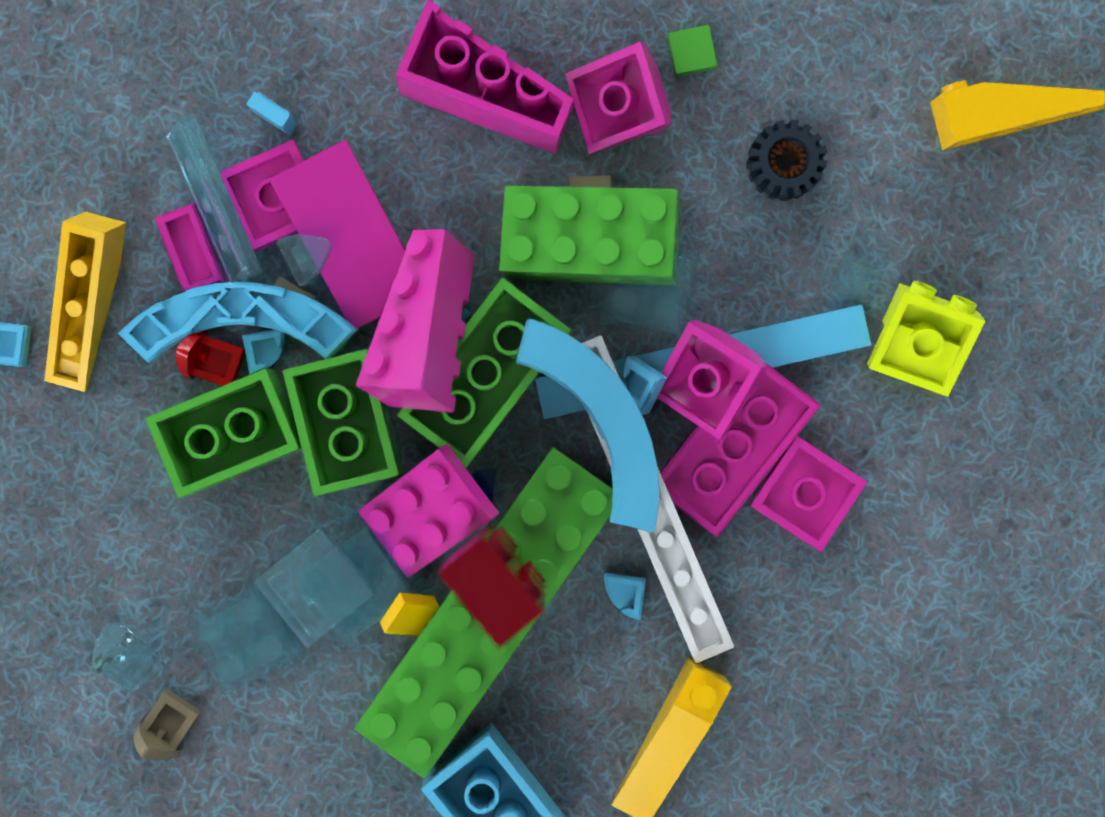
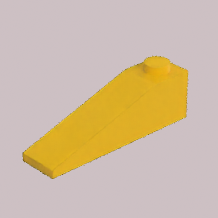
(996, 109)
(82, 296)
(672, 739)

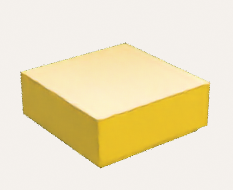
(409, 614)

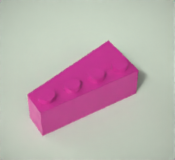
(479, 83)
(420, 326)

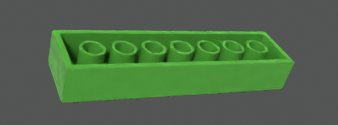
(453, 655)

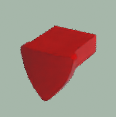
(209, 358)

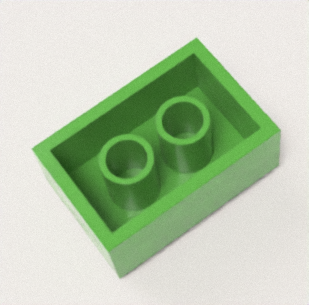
(340, 426)
(225, 432)

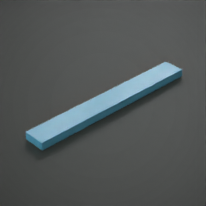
(775, 344)

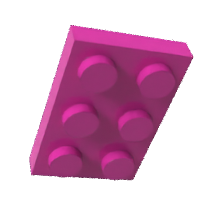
(428, 511)

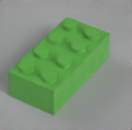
(591, 235)
(488, 375)

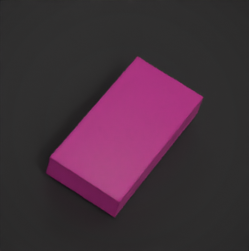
(190, 247)

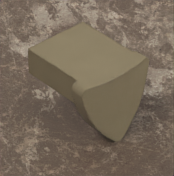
(165, 727)

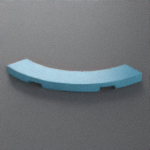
(237, 304)
(612, 411)

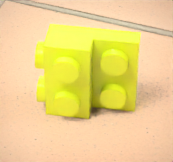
(926, 337)

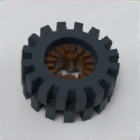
(800, 177)

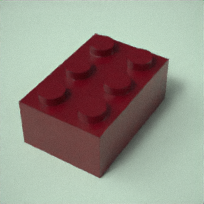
(495, 584)

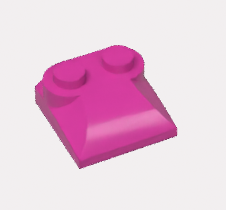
(619, 98)
(710, 377)

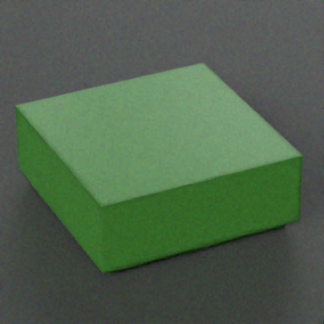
(692, 51)

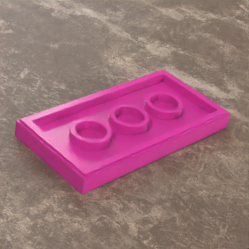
(335, 201)
(715, 476)

